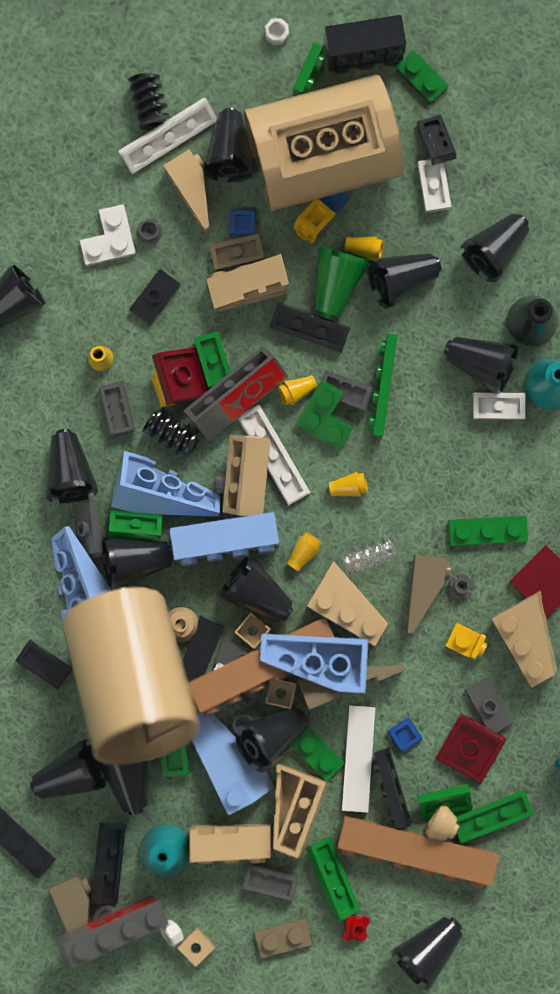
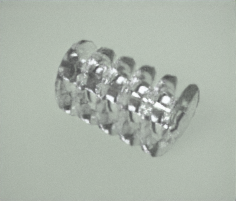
(369, 557)

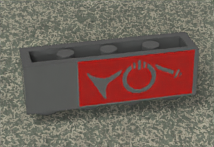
(236, 393)
(111, 931)

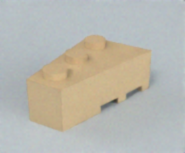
(248, 284)
(346, 606)
(528, 638)
(297, 808)
(230, 843)

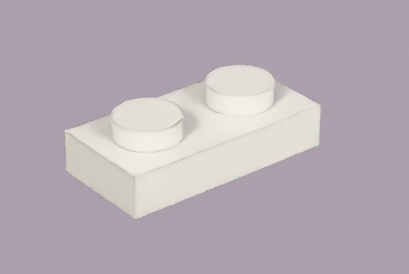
(433, 186)
(499, 406)

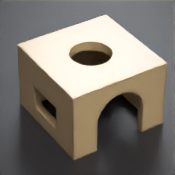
(242, 630)
(285, 702)
(196, 936)

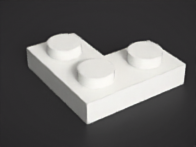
(115, 243)

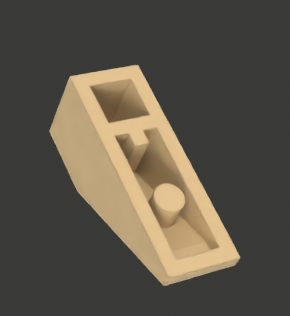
(188, 178)

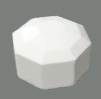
(276, 31)
(172, 934)

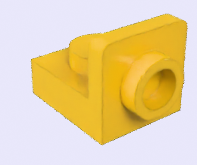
(313, 220)
(466, 642)

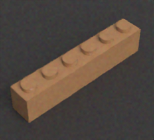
(243, 674)
(417, 850)

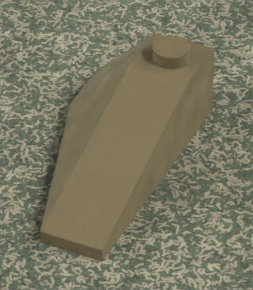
(318, 694)

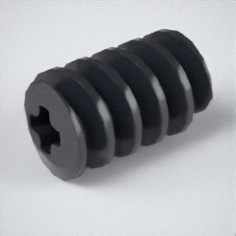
(148, 100)
(172, 432)

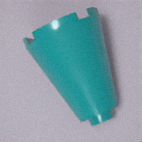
(543, 383)
(169, 840)

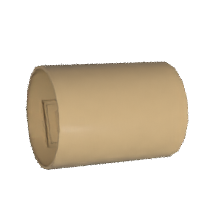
(325, 142)
(130, 676)

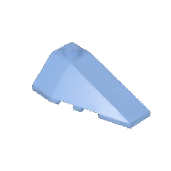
(151, 491)
(80, 576)
(323, 660)
(231, 775)

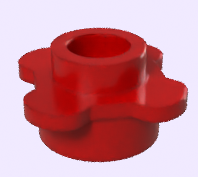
(351, 923)

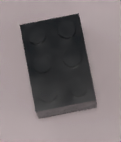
(364, 44)

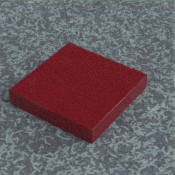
(180, 375)
(542, 575)
(470, 748)

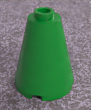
(336, 280)

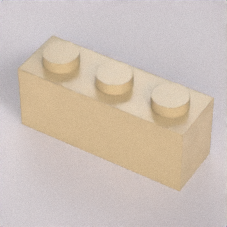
(246, 475)

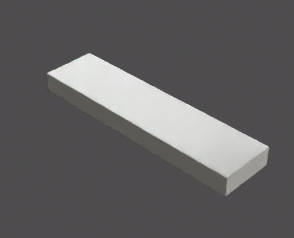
(168, 135)
(279, 462)
(358, 758)

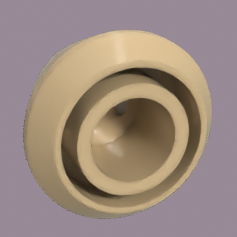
(186, 617)
(442, 824)

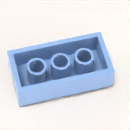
(224, 537)

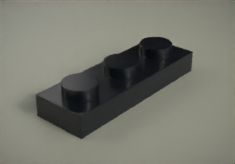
(309, 327)
(391, 788)
(23, 846)
(108, 863)

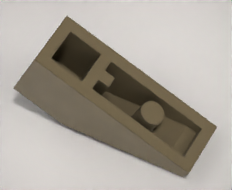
(427, 580)
(73, 901)

